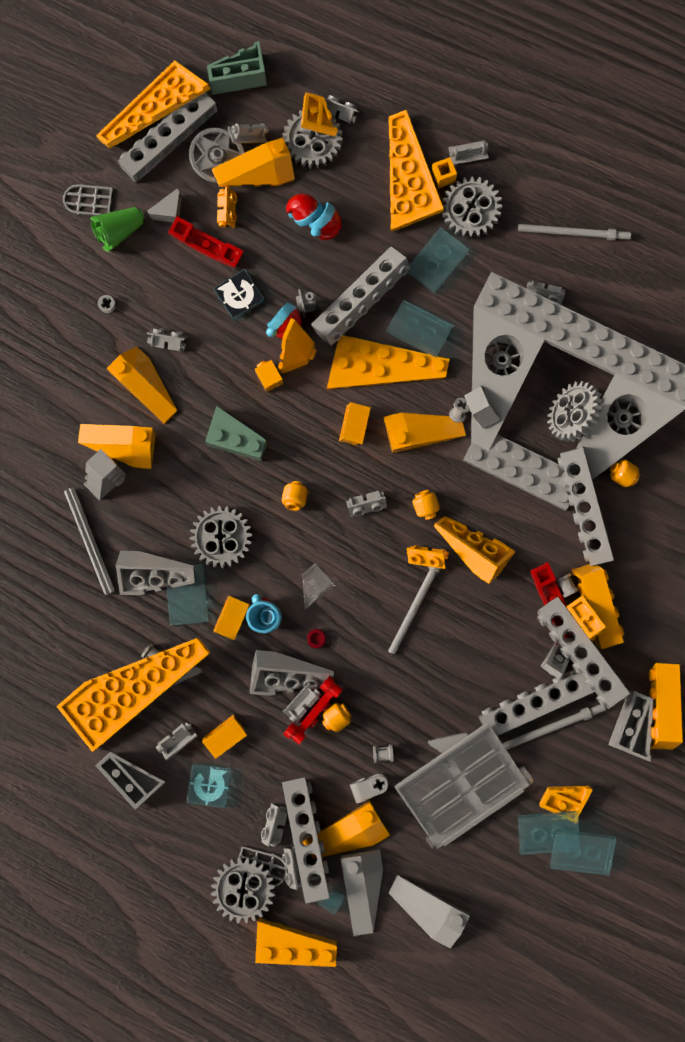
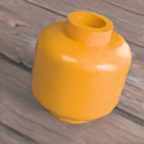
(624, 473)
(294, 496)
(426, 504)
(336, 717)

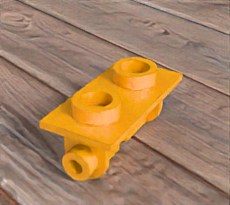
(227, 198)
(422, 556)

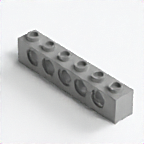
(166, 144)
(370, 286)
(593, 555)
(593, 657)
(531, 712)
(291, 791)

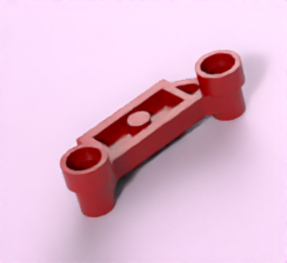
(297, 733)

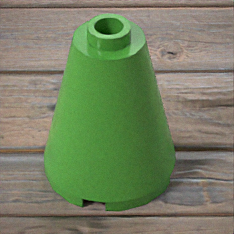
(116, 226)

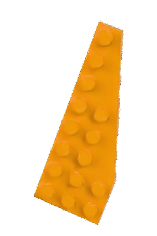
(114, 699)

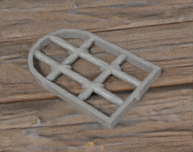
(80, 194)
(270, 864)

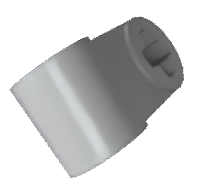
(366, 789)

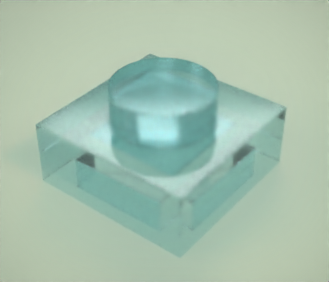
(332, 904)

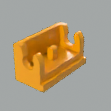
(354, 424)
(231, 617)
(586, 618)
(224, 736)

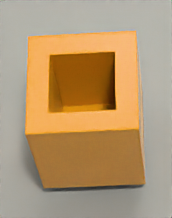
(444, 172)
(268, 375)

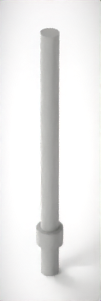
(610, 234)
(413, 609)
(585, 714)

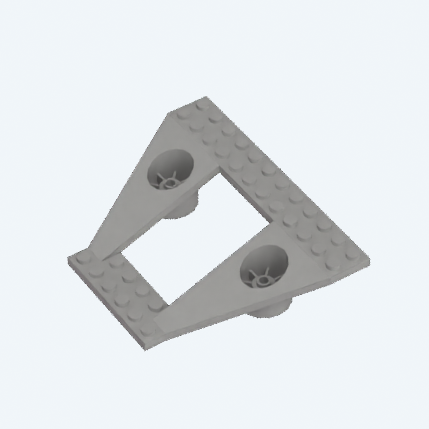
(523, 321)

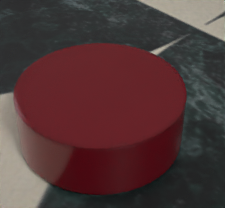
(316, 638)

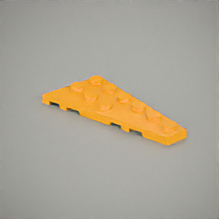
(164, 95)
(410, 180)
(372, 363)

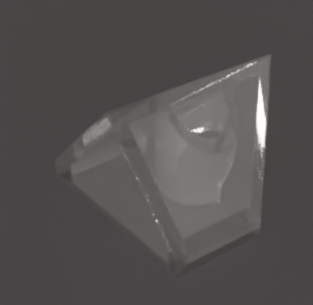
(315, 585)

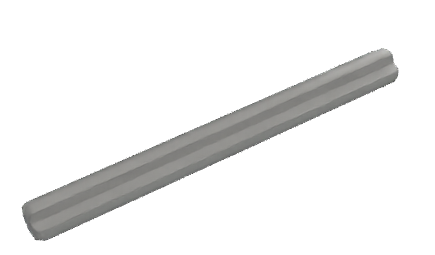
(89, 541)

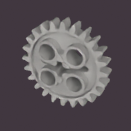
(306, 152)
(457, 200)
(575, 411)
(238, 535)
(260, 892)

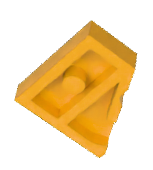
(316, 115)
(565, 798)

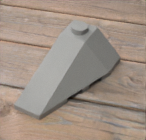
(146, 572)
(280, 672)
(362, 883)
(433, 914)

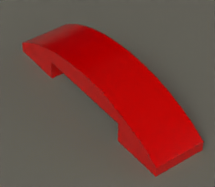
(204, 243)
(547, 588)

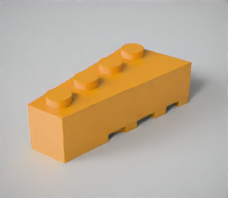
(595, 590)
(666, 715)
(292, 946)

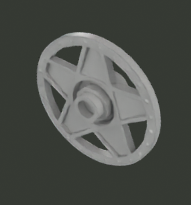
(213, 153)

